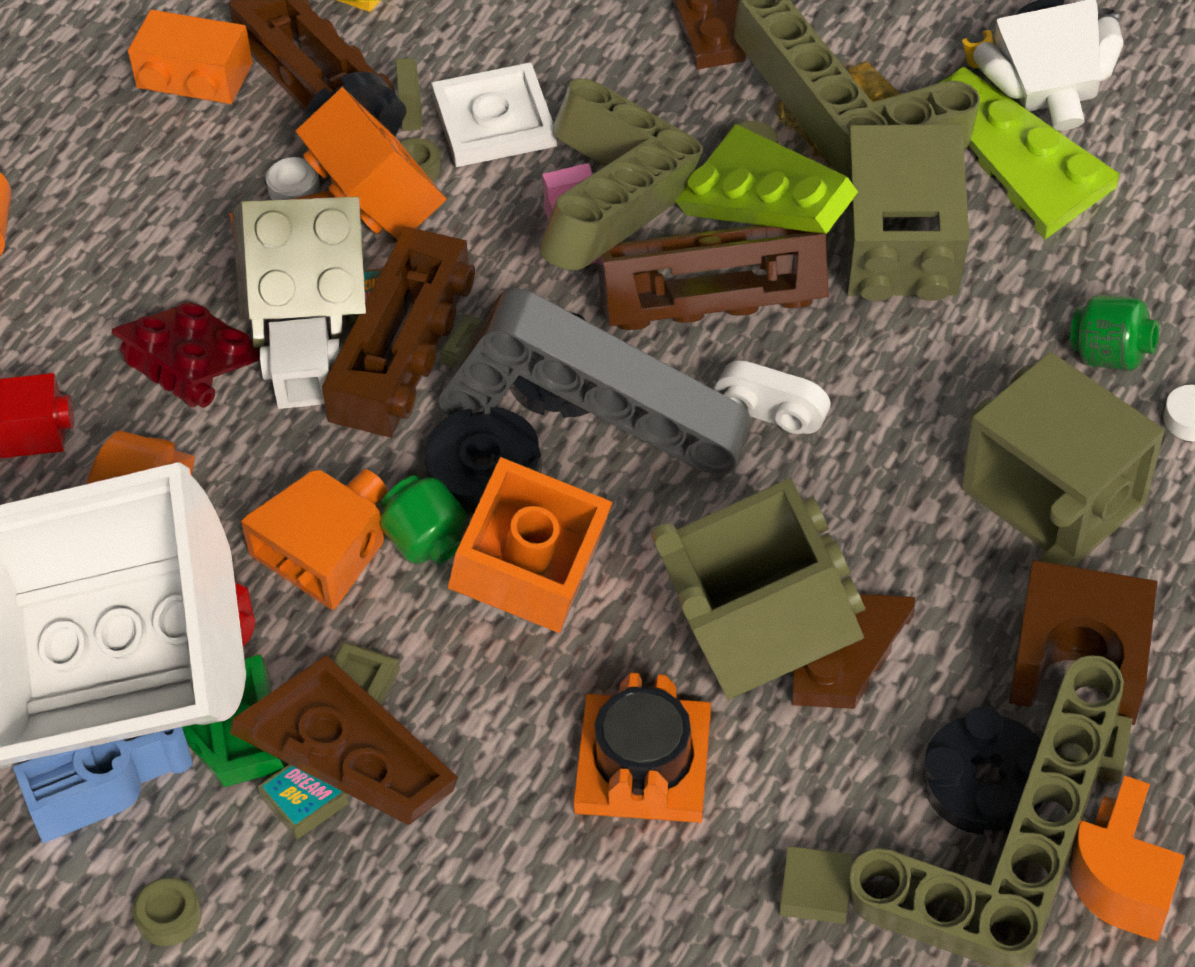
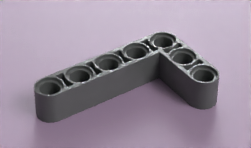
(597, 373)

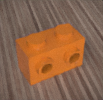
(190, 56)

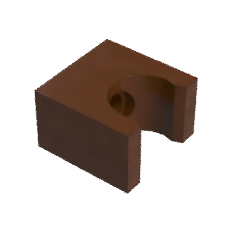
(1080, 615)

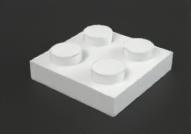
(494, 114)

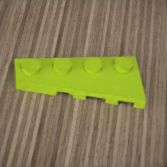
(1033, 160)
(766, 185)

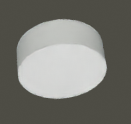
(292, 179)
(1180, 412)

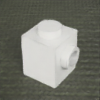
(298, 360)

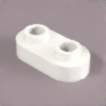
(775, 396)

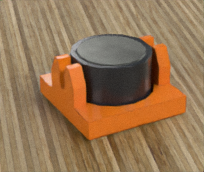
(646, 751)

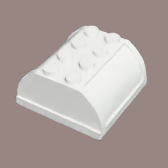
(115, 614)

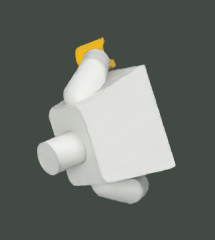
(1051, 57)

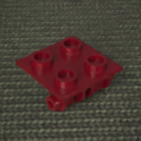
(185, 350)

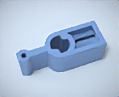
(96, 781)

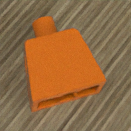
(319, 533)

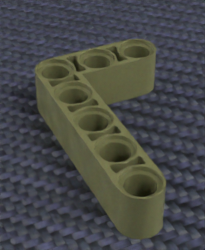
(822, 90)
(642, 174)
(1028, 839)

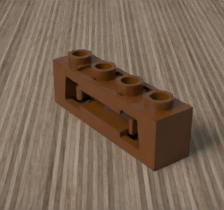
(298, 69)
(436, 275)
(635, 291)

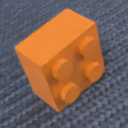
(368, 165)
(529, 545)

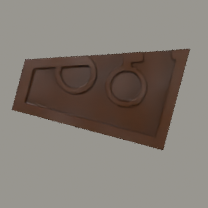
(346, 740)

